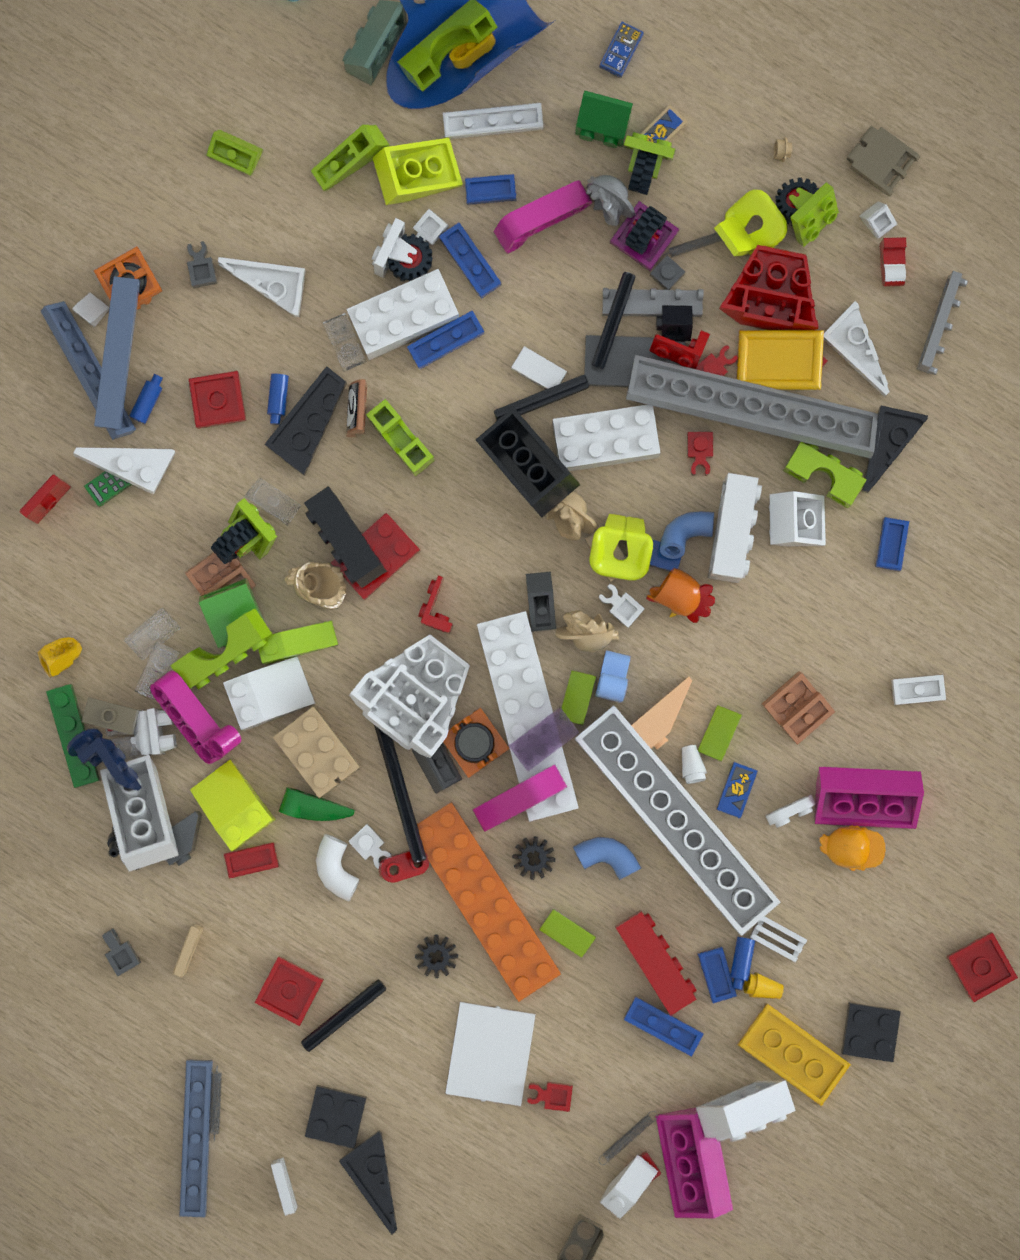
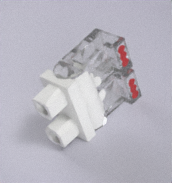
(147, 737)

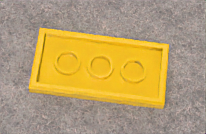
(794, 1054)

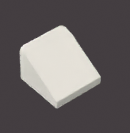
(878, 219)
(91, 309)

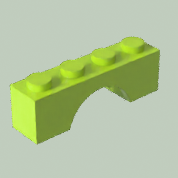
(466, 25)
(243, 634)

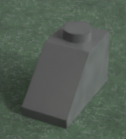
(541, 601)
(186, 838)

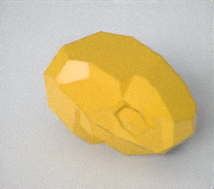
(59, 655)

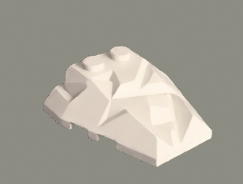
(414, 695)

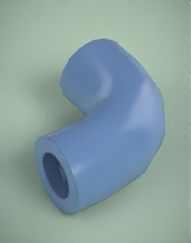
(683, 528)
(607, 851)

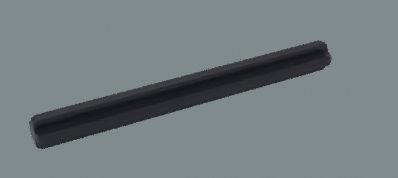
(401, 796)

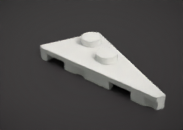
(276, 282)
(851, 341)
(136, 466)

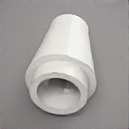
(692, 765)

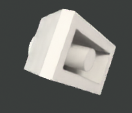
(628, 1186)

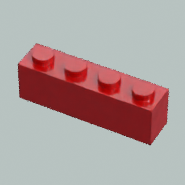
(656, 963)

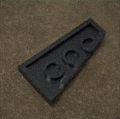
(306, 423)

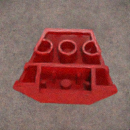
(773, 292)

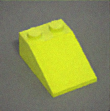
(416, 170)
(232, 805)

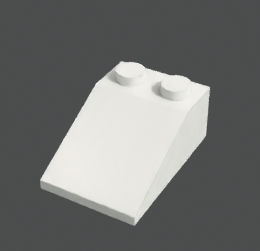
(269, 693)

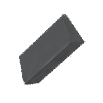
(438, 769)

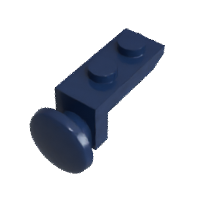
(94, 748)

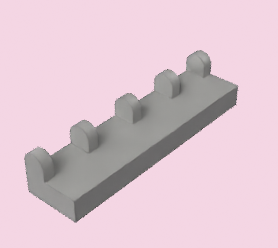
(651, 301)
(940, 322)

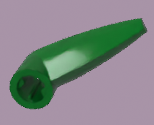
(310, 807)

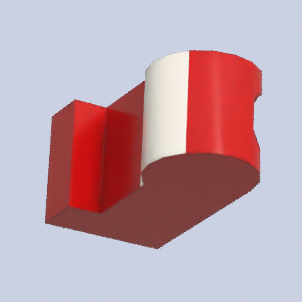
(893, 261)

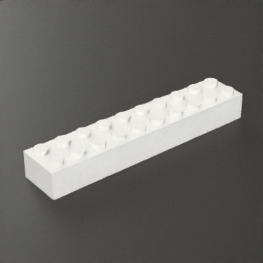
(677, 820)

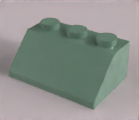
(375, 40)

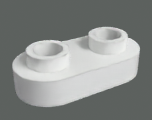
(781, 816)

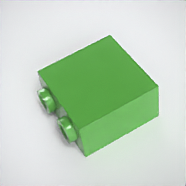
(225, 606)

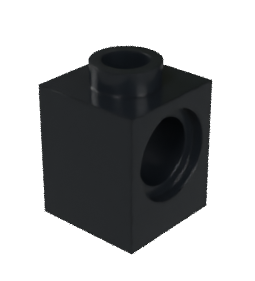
(675, 322)

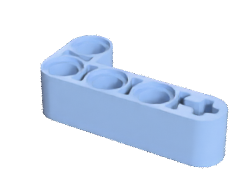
(612, 679)

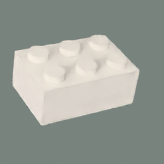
(745, 1110)

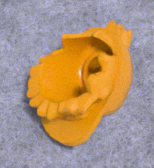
(854, 847)

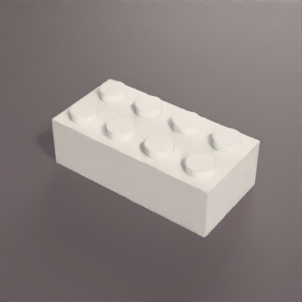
(403, 314)
(606, 437)
(733, 528)
(140, 817)

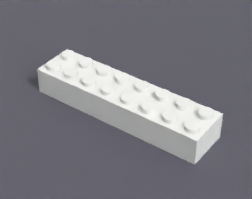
(523, 700)

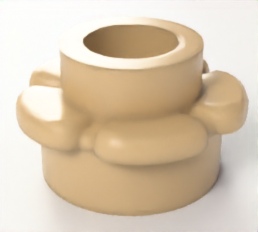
(782, 149)

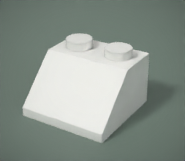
(797, 519)

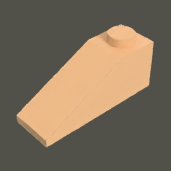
(659, 720)

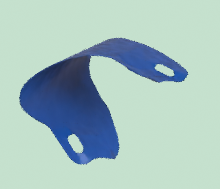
(515, 25)

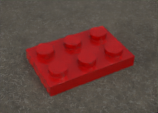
(390, 546)

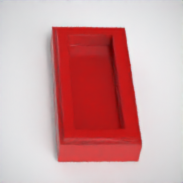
(251, 860)

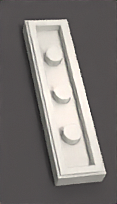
(493, 121)

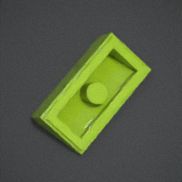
(234, 152)
(578, 696)
(719, 733)
(567, 933)

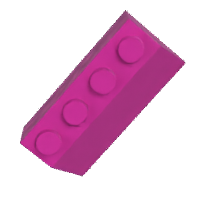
(868, 797)
(693, 1167)

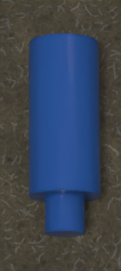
(277, 397)
(146, 399)
(742, 962)

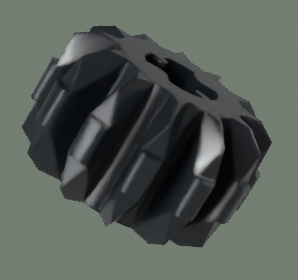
(525, 859)
(433, 947)

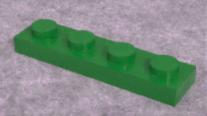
(69, 724)

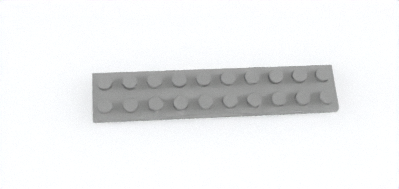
(752, 406)

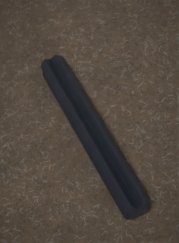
(613, 320)
(545, 397)
(343, 1015)

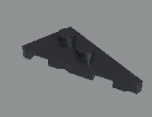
(893, 433)
(370, 1174)

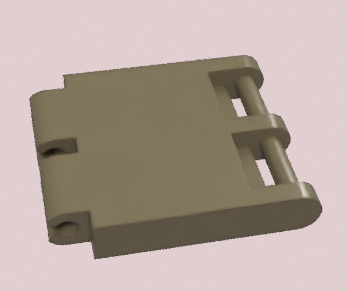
(881, 159)

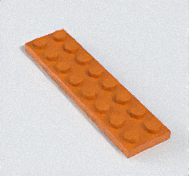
(486, 903)

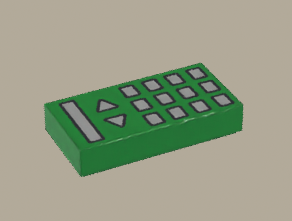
(105, 487)

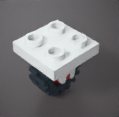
(403, 254)

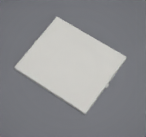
(490, 1053)

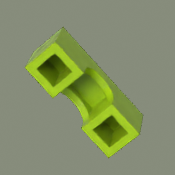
(400, 438)
(844, 482)

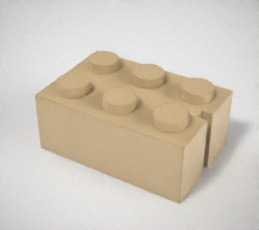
(317, 752)

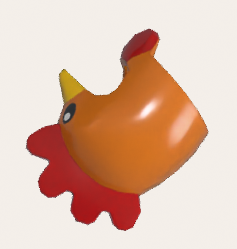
(683, 595)

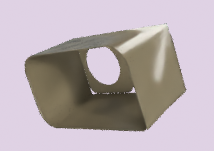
(593, 1242)

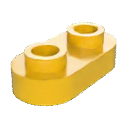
(467, 53)

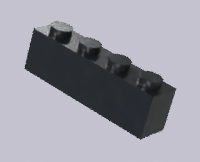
(345, 537)

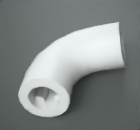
(331, 870)

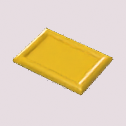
(781, 358)

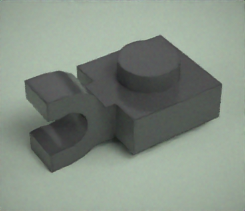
(122, 956)

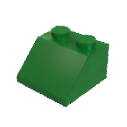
(603, 119)

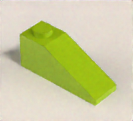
(350, 156)
(298, 642)

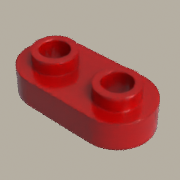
(404, 865)

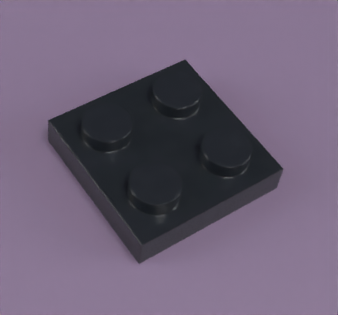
(870, 1032)
(335, 1116)

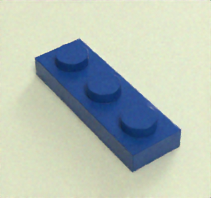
(470, 260)
(445, 340)
(663, 1026)

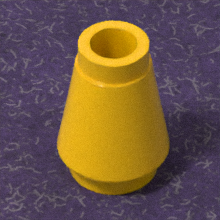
(762, 987)

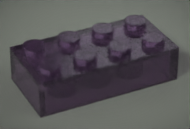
(543, 739)

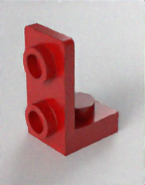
(680, 353)
(439, 621)

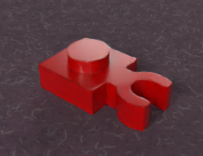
(716, 365)
(700, 447)
(556, 1096)

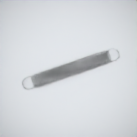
(694, 244)
(217, 1083)
(633, 1128)

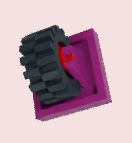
(645, 236)

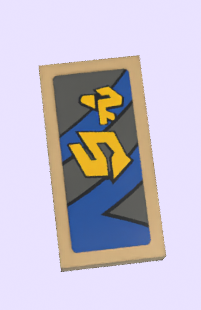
(665, 126)

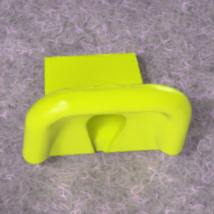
(738, 216)
(638, 543)

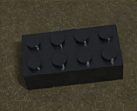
(527, 462)

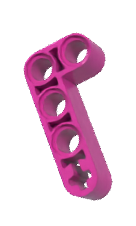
(541, 214)
(192, 719)
(520, 798)

